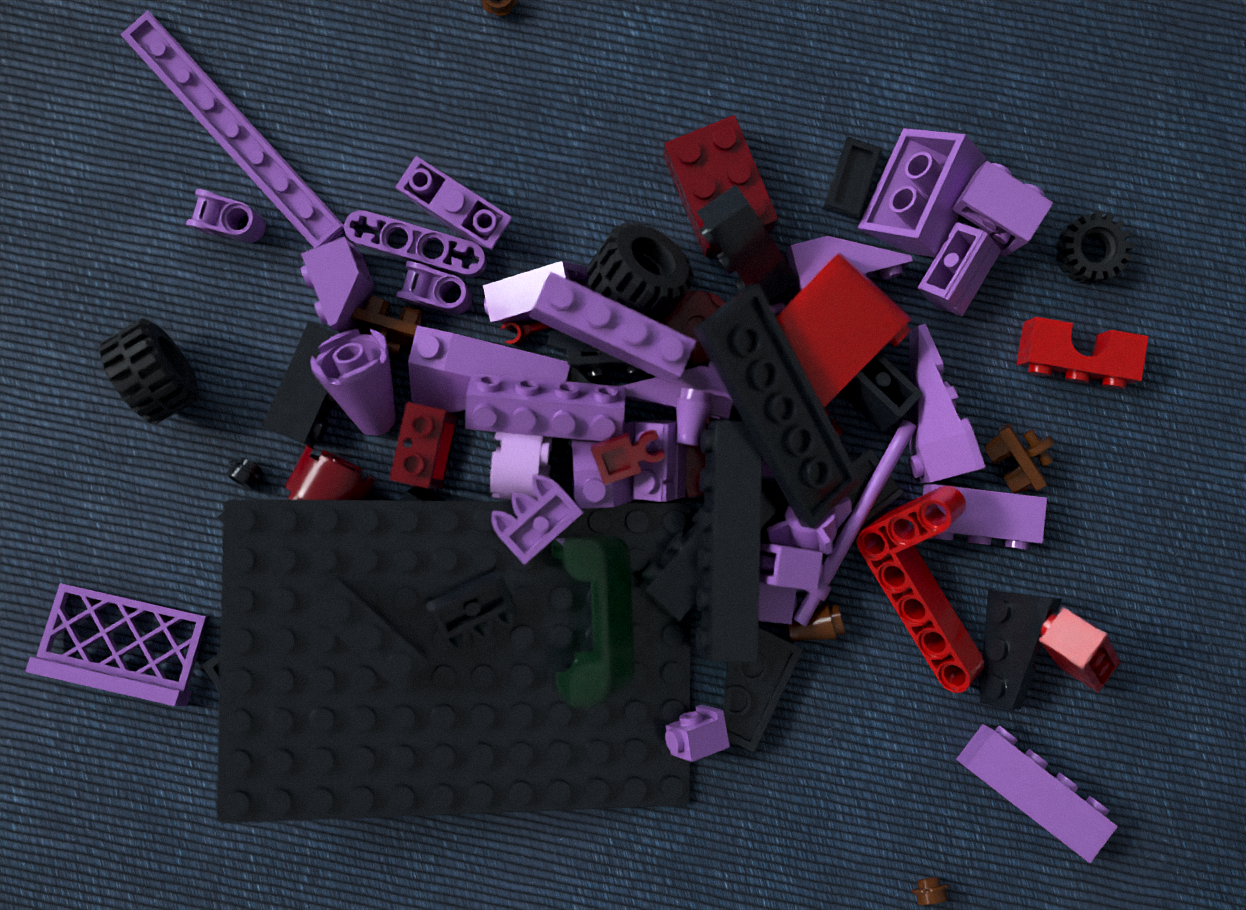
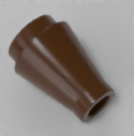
(824, 625)

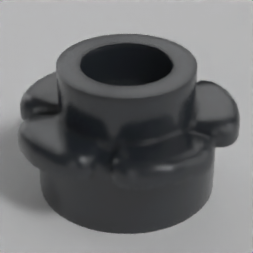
(244, 473)

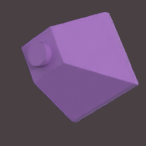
(587, 483)

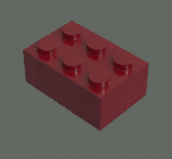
(711, 163)

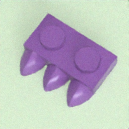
(537, 519)

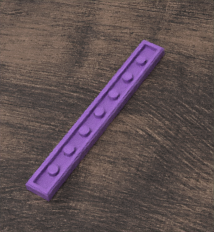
(233, 131)

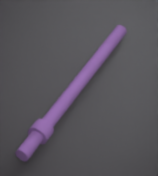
(855, 521)

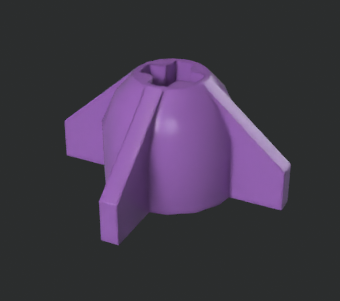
(815, 538)

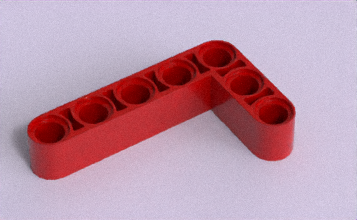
(917, 584)

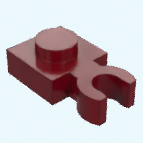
(620, 457)

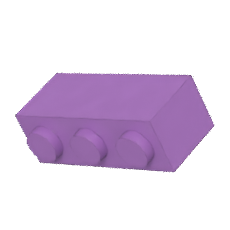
(997, 515)

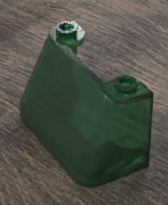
(611, 664)

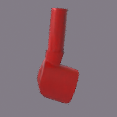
(523, 330)

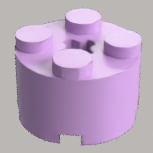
(516, 462)

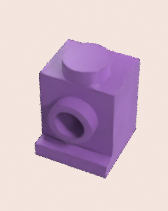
(697, 734)

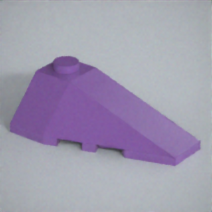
(444, 363)
(941, 442)

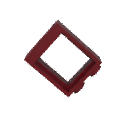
(429, 456)

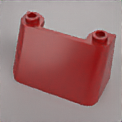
(840, 326)

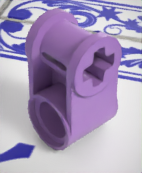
(221, 215)
(428, 288)

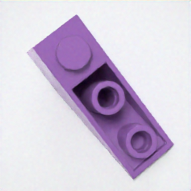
(811, 256)

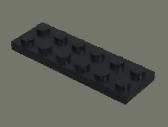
(778, 404)

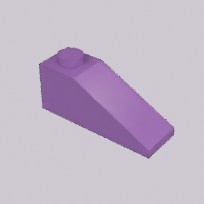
(664, 394)

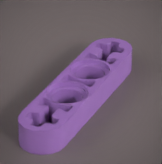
(414, 248)

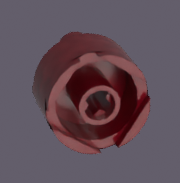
(327, 478)

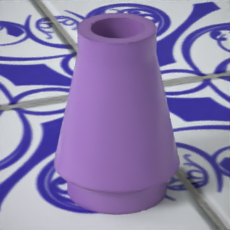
(692, 415)

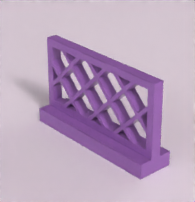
(112, 678)

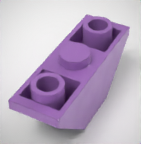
(453, 204)

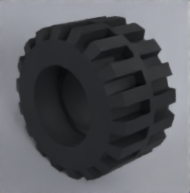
(641, 271)
(149, 371)

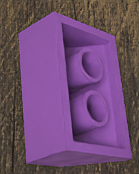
(920, 189)

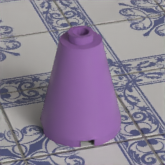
(358, 378)

